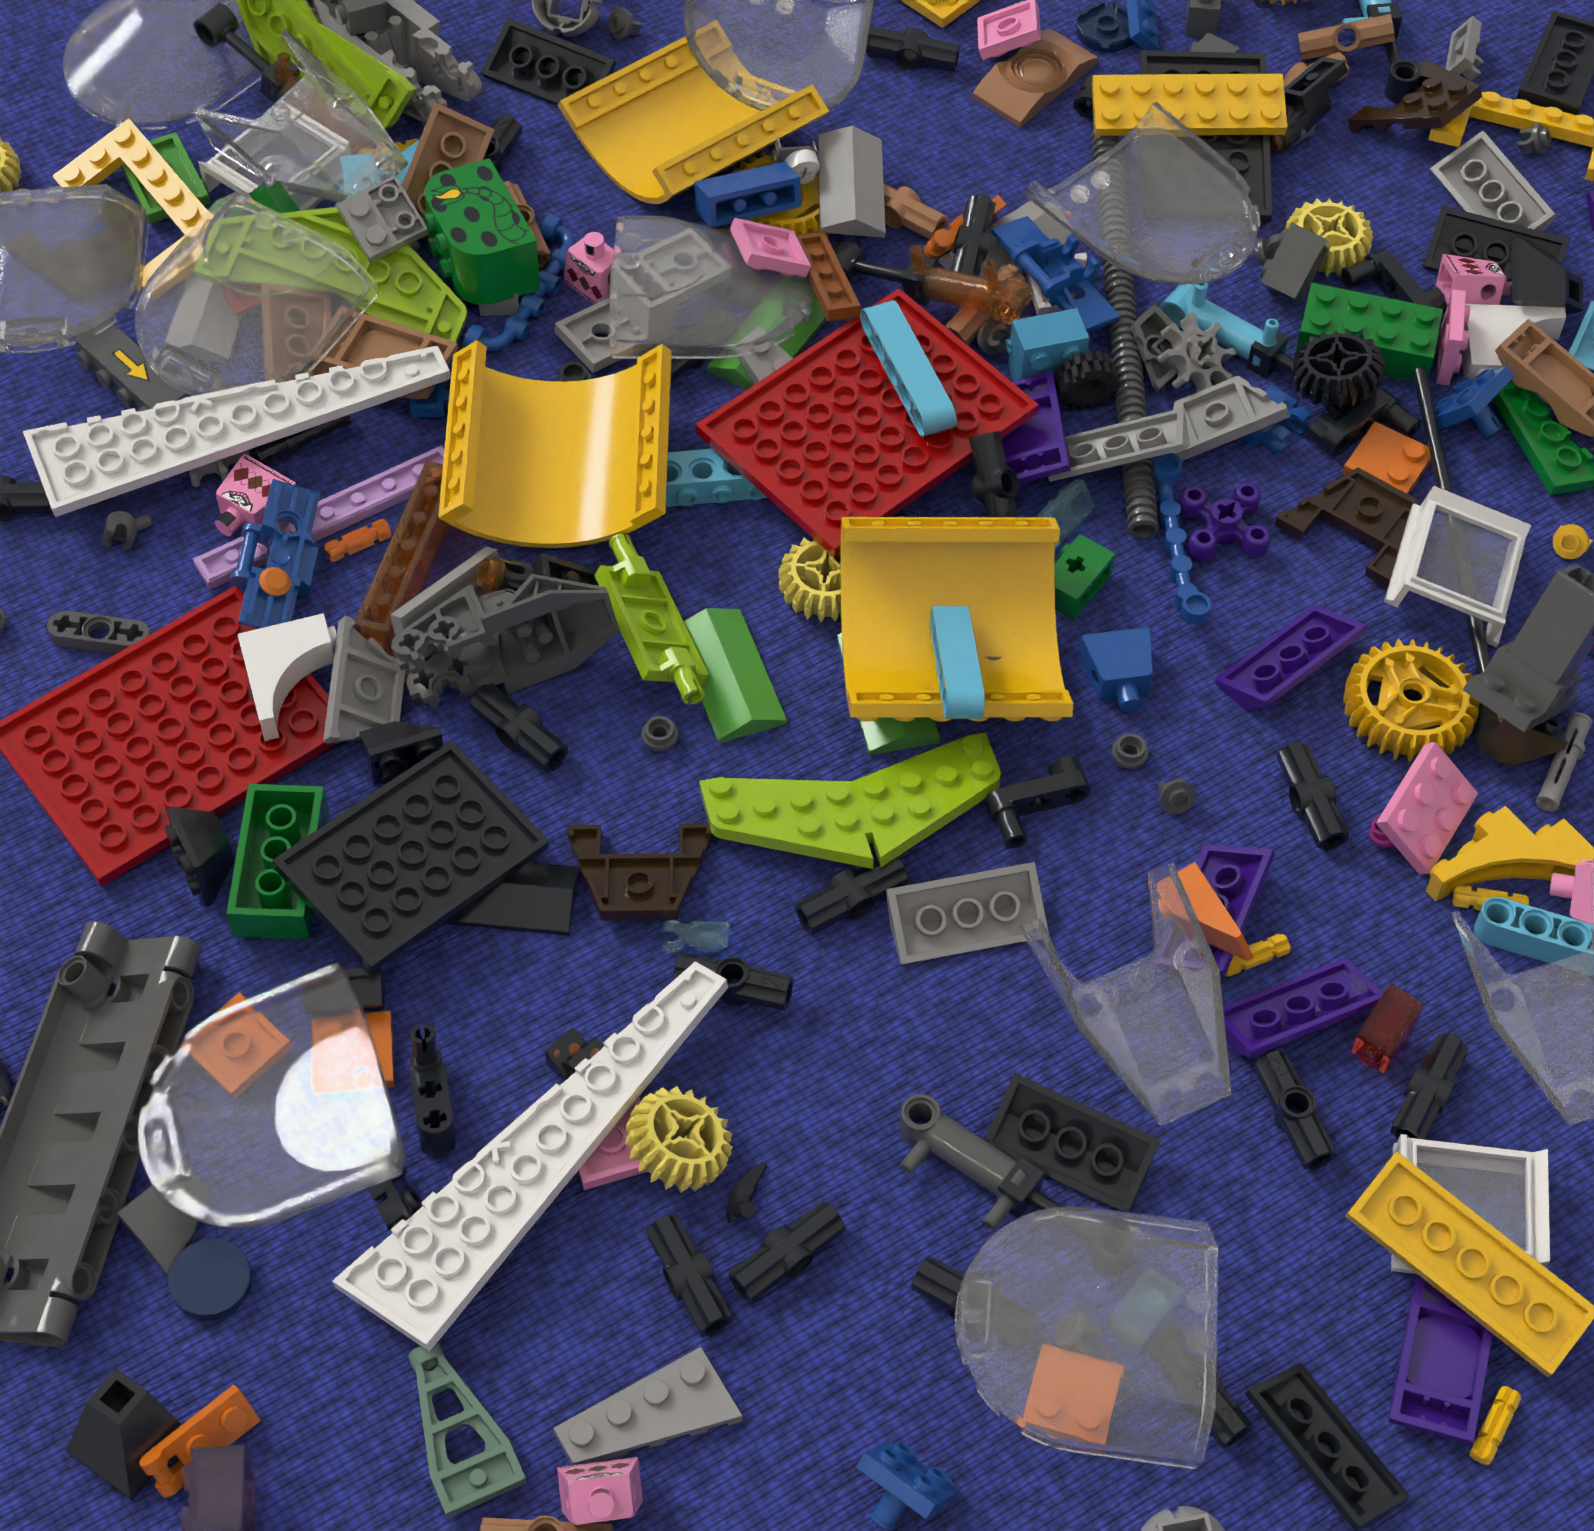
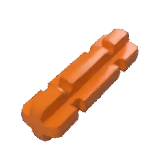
(357, 540)

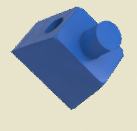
(1118, 665)

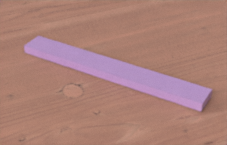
(331, 515)

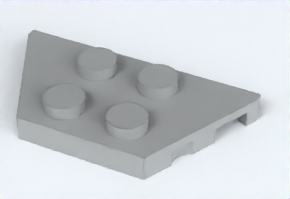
(1226, 414)
(363, 686)

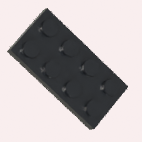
(1561, 64)

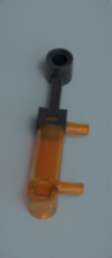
(219, 26)
(928, 282)

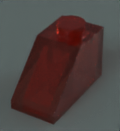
(1387, 1029)

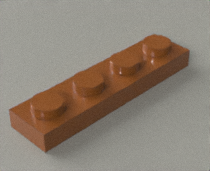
(828, 278)

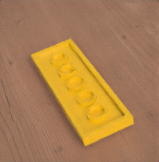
(1200, 101)
(1472, 1264)

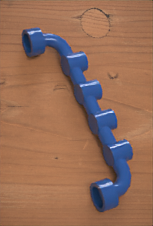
(531, 303)
(1192, 604)

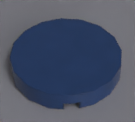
(1104, 27)
(210, 1279)

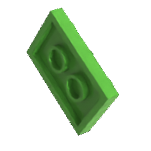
(177, 158)

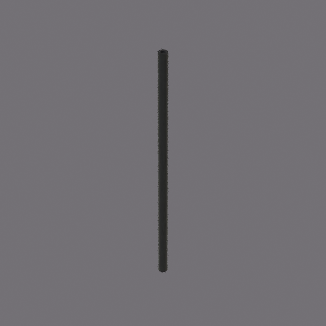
(1443, 481)

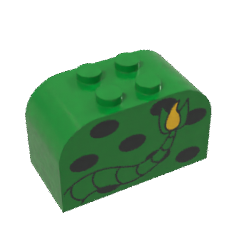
(480, 235)

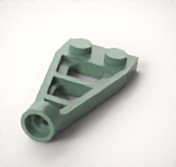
(480, 1476)

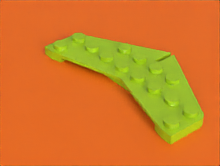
(375, 82)
(406, 285)
(841, 817)

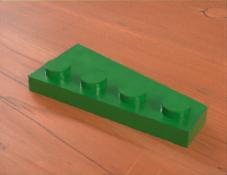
(1545, 443)

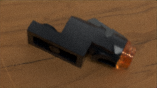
(1307, 101)
(501, 574)

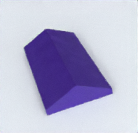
(1288, 657)
(1237, 879)
(1298, 1007)

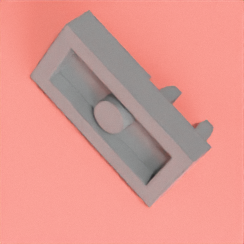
(1463, 48)

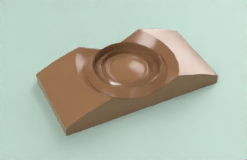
(1033, 77)
(379, 338)
(1552, 374)

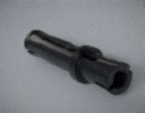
(289, 444)

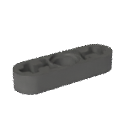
(87, 623)

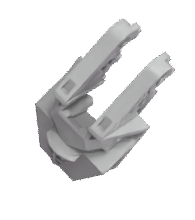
(415, 51)

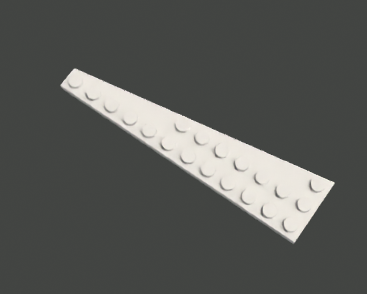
(140, 448)
(467, 1230)

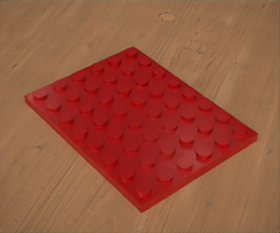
(835, 437)
(157, 733)

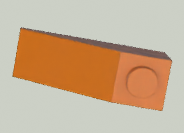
(1212, 915)

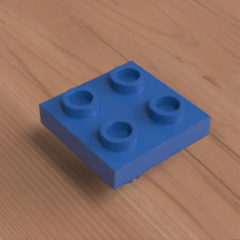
(1471, 400)
(906, 1483)

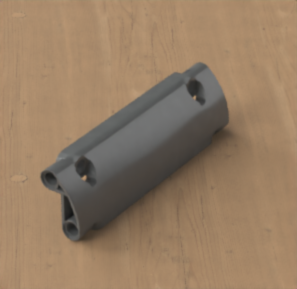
(76, 1119)

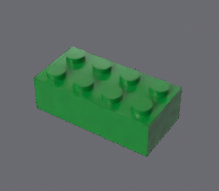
(1400, 328)
(271, 824)

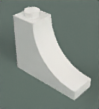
(1494, 323)
(280, 658)

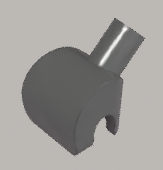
(124, 528)

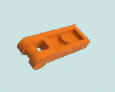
(943, 239)
(213, 1426)

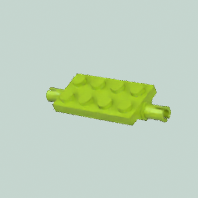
(651, 622)

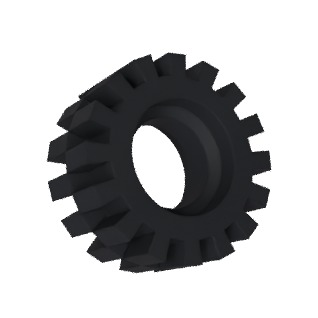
(1086, 380)

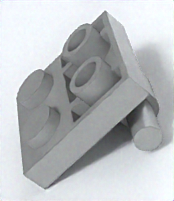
(383, 219)

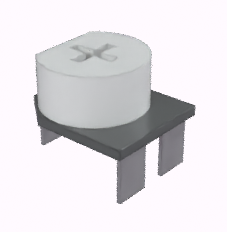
(801, 159)

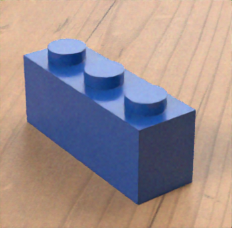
(747, 194)

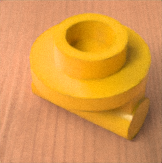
(1571, 541)

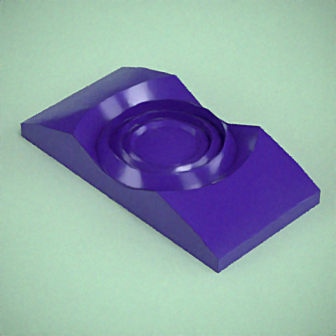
(1040, 444)
(1440, 1367)

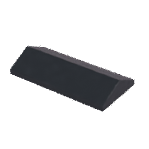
(543, 63)
(1485, 239)
(529, 900)
(1073, 1143)
(1328, 1447)

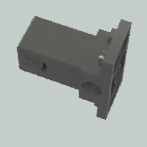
(1538, 670)

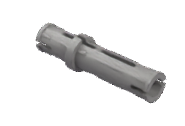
(1551, 793)

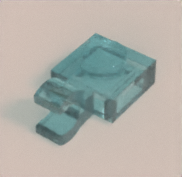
(700, 934)

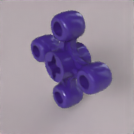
(1224, 521)

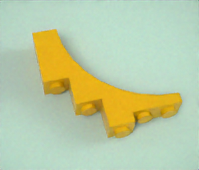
(1508, 849)

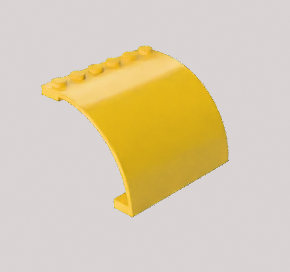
(671, 125)
(555, 456)
(992, 565)

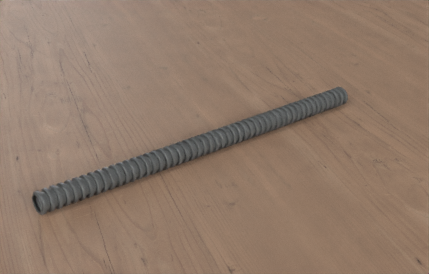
(1130, 399)

